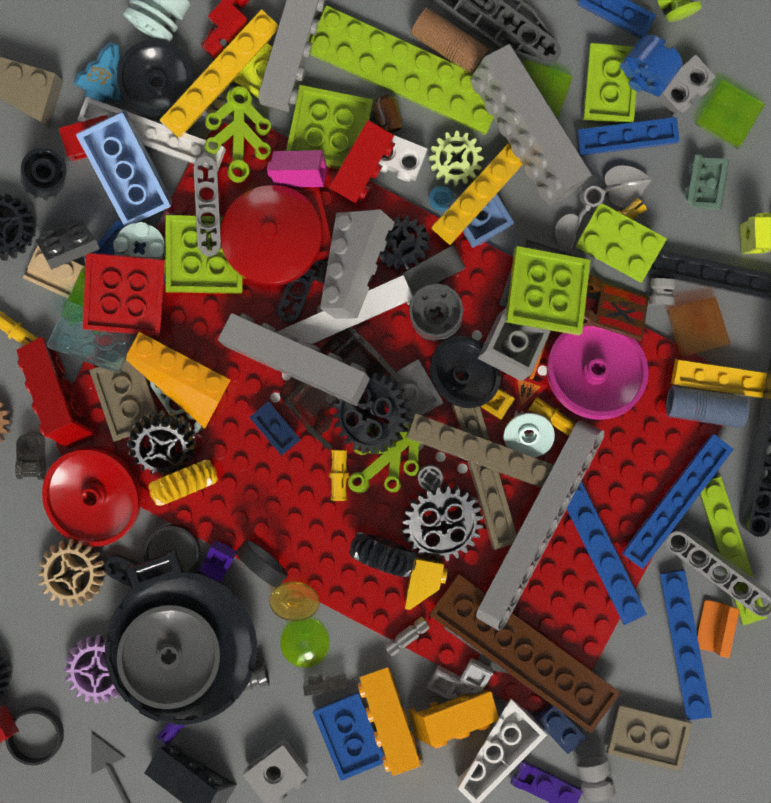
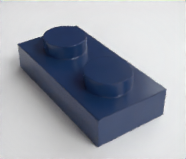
(275, 428)
(560, 728)

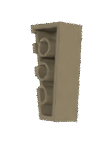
(29, 89)

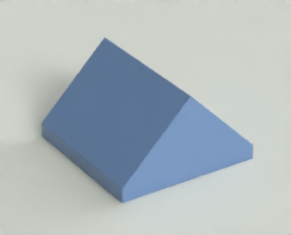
(487, 223)

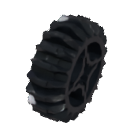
(20, 220)
(158, 455)
(383, 554)

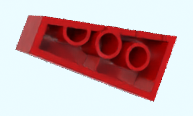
(52, 394)

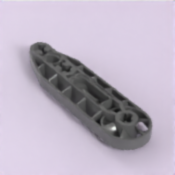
(495, 14)

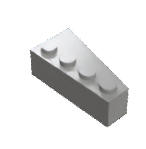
(352, 260)

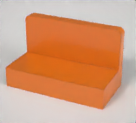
(717, 627)

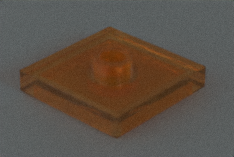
(698, 326)

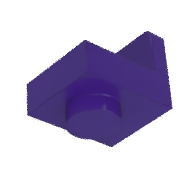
(217, 561)

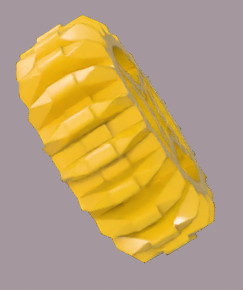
(183, 482)

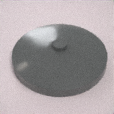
(168, 657)

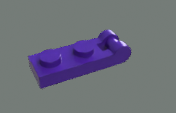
(545, 784)

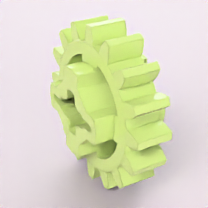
(464, 166)

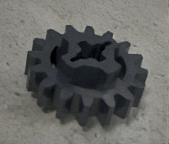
(404, 244)

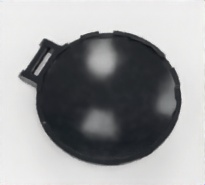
(217, 606)

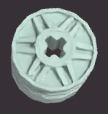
(154, 16)

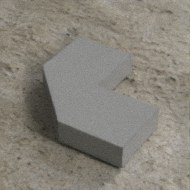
(451, 685)

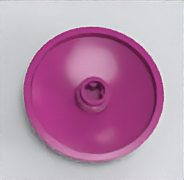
(597, 372)

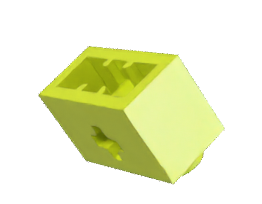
(756, 234)

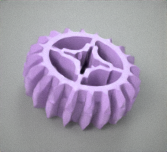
(78, 670)

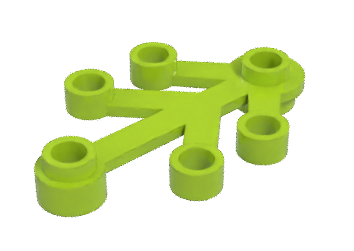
(238, 130)
(393, 456)

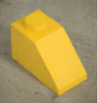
(424, 581)

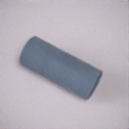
(714, 406)

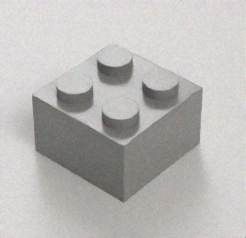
(513, 347)

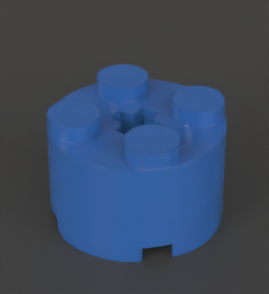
(651, 65)

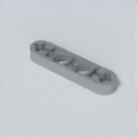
(209, 206)

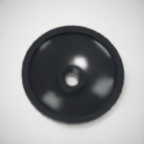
(143, 65)
(477, 379)

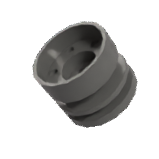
(429, 300)

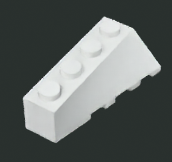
(505, 747)

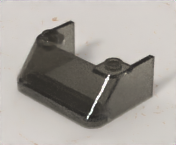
(313, 405)

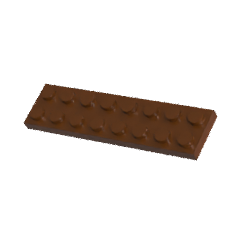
(527, 656)

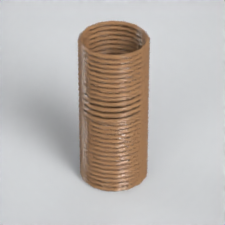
(448, 38)

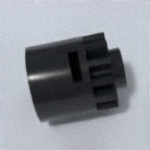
(43, 161)

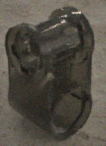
(30, 458)

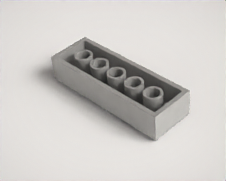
(529, 125)

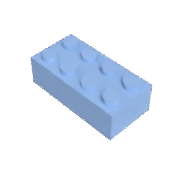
(124, 168)

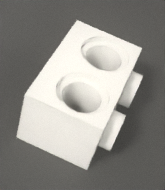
(401, 151)

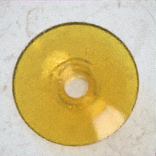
(294, 601)

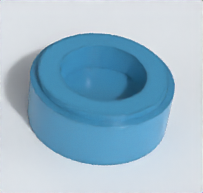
(440, 197)

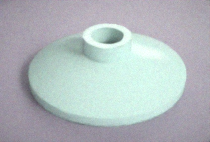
(531, 444)

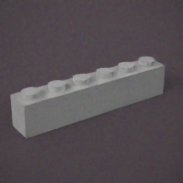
(288, 53)
(294, 359)

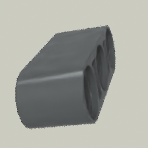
(434, 269)

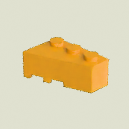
(454, 718)

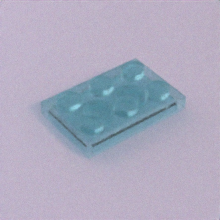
(92, 346)

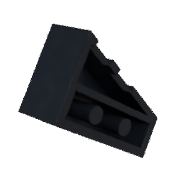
(187, 777)

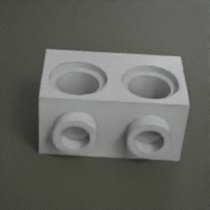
(684, 85)

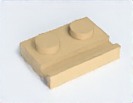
(58, 280)

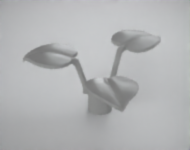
(623, 186)

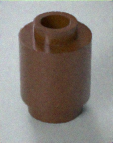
(388, 113)

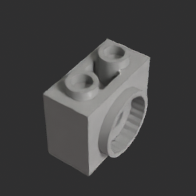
(273, 787)

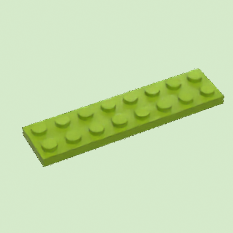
(399, 68)

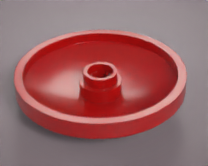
(271, 235)
(91, 496)

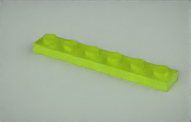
(727, 539)

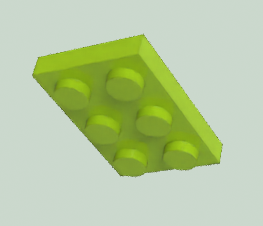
(607, 87)
(621, 242)

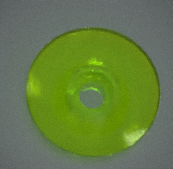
(309, 631)

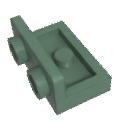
(707, 183)

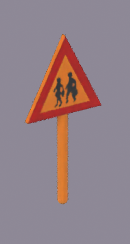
(528, 388)

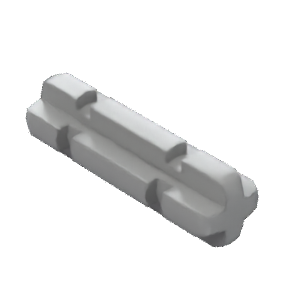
(407, 636)

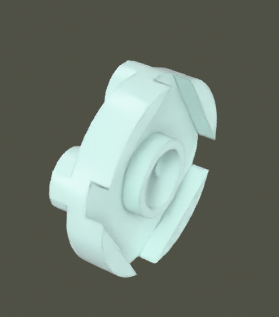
(141, 233)

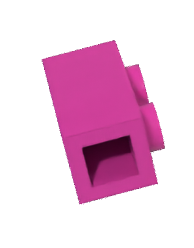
(298, 168)

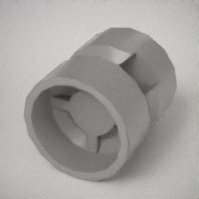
(595, 774)

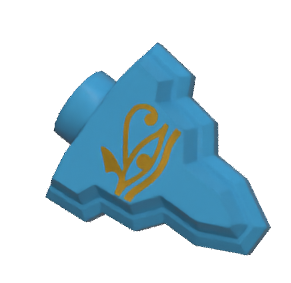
(100, 76)

